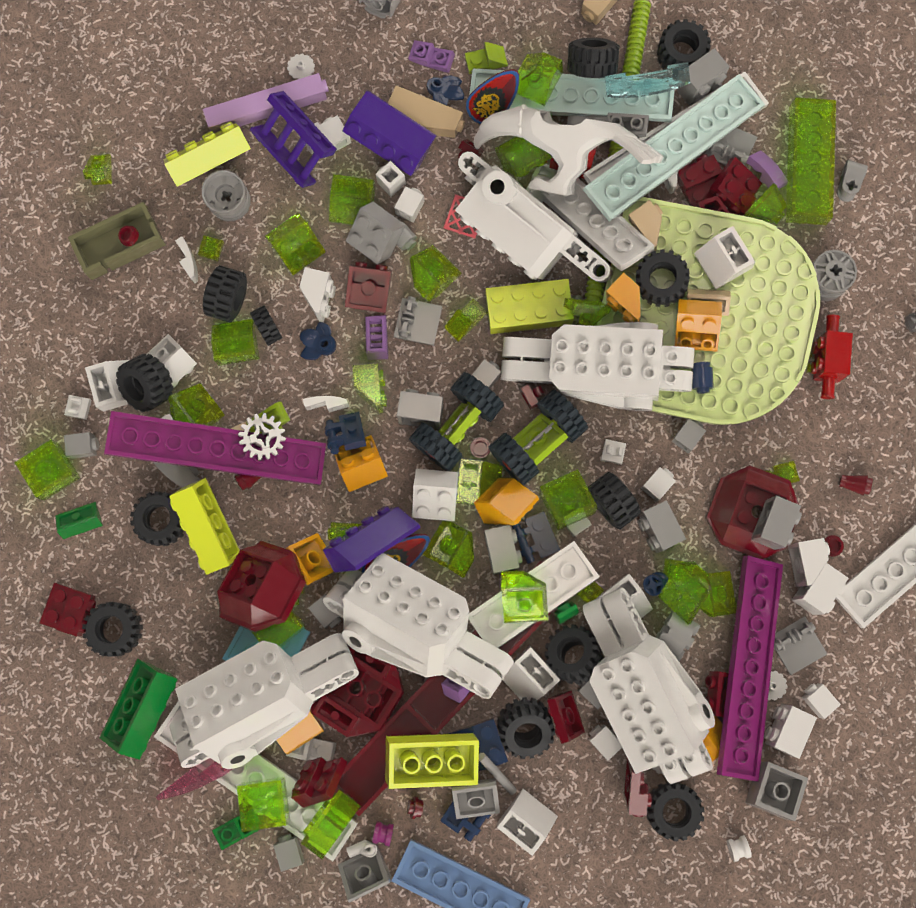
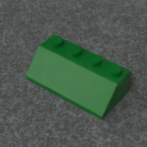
(138, 709)

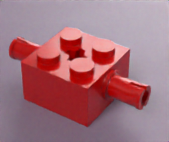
(831, 357)

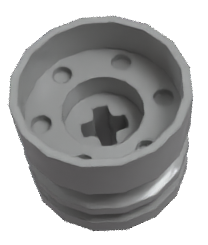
(218, 187)
(842, 265)

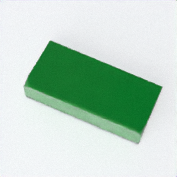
(78, 520)

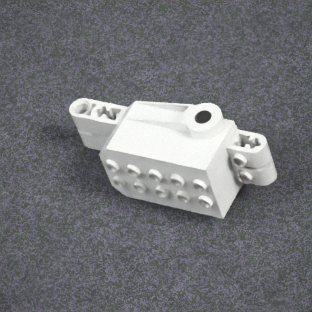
(521, 223)
(602, 364)
(415, 625)
(647, 693)
(255, 700)

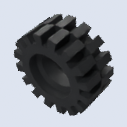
(266, 325)

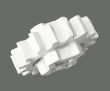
(272, 433)

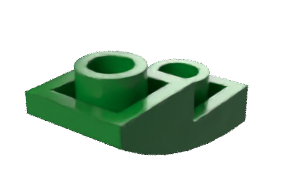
(565, 611)
(230, 833)

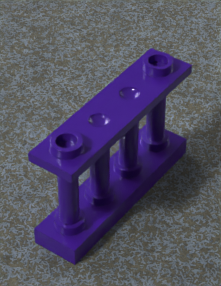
(308, 133)

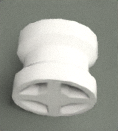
(739, 848)

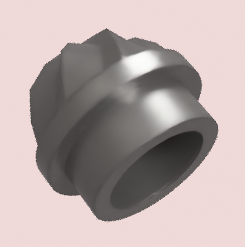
(910, 322)

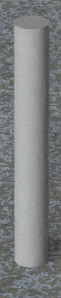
(498, 775)

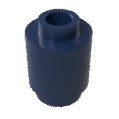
(702, 377)

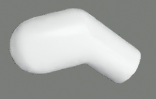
(364, 847)

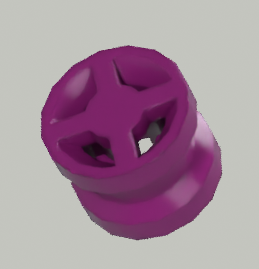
(383, 833)

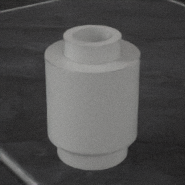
(407, 239)

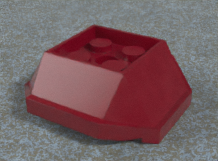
(732, 505)
(260, 587)
(368, 709)

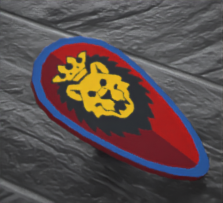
(493, 95)
(407, 550)

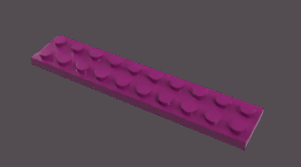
(211, 448)
(750, 669)

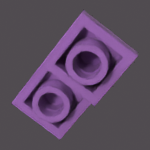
(429, 56)
(770, 171)

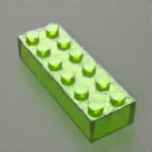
(811, 161)

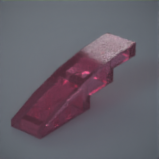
(193, 780)

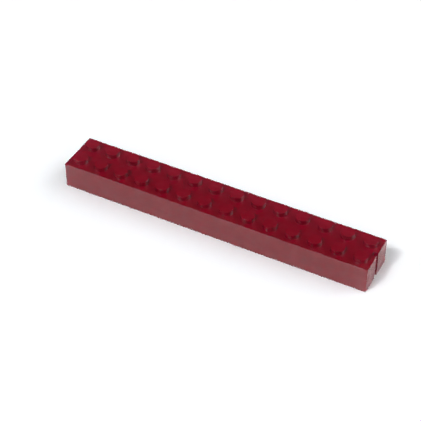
(421, 715)

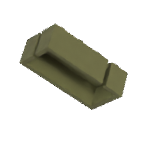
(101, 249)

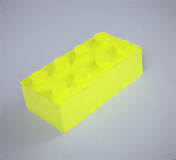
(206, 154)
(528, 306)
(205, 526)
(431, 760)

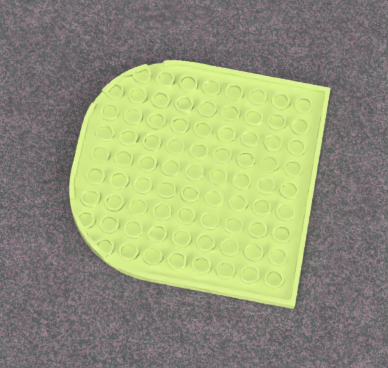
(768, 323)

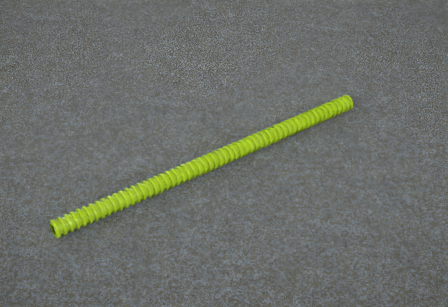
(631, 67)

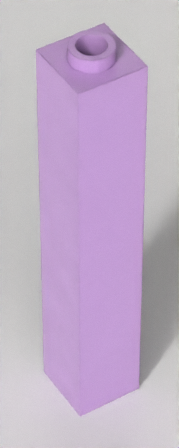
(256, 107)

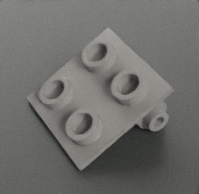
(734, 144)
(417, 321)
(798, 645)

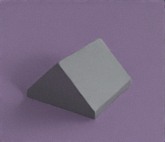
(476, 799)
(364, 875)

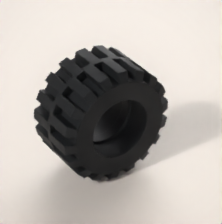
(682, 32)
(593, 57)
(662, 261)
(224, 293)
(144, 382)
(614, 500)
(142, 515)
(95, 625)
(562, 643)
(530, 742)
(691, 819)

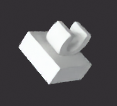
(78, 407)
(613, 451)

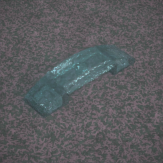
(647, 83)

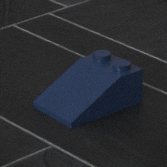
(488, 741)

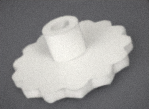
(300, 66)
(777, 686)

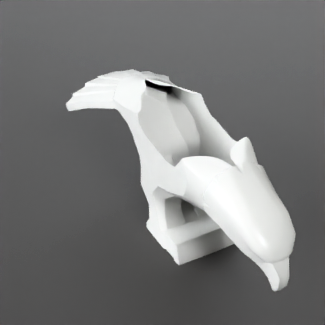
(565, 143)

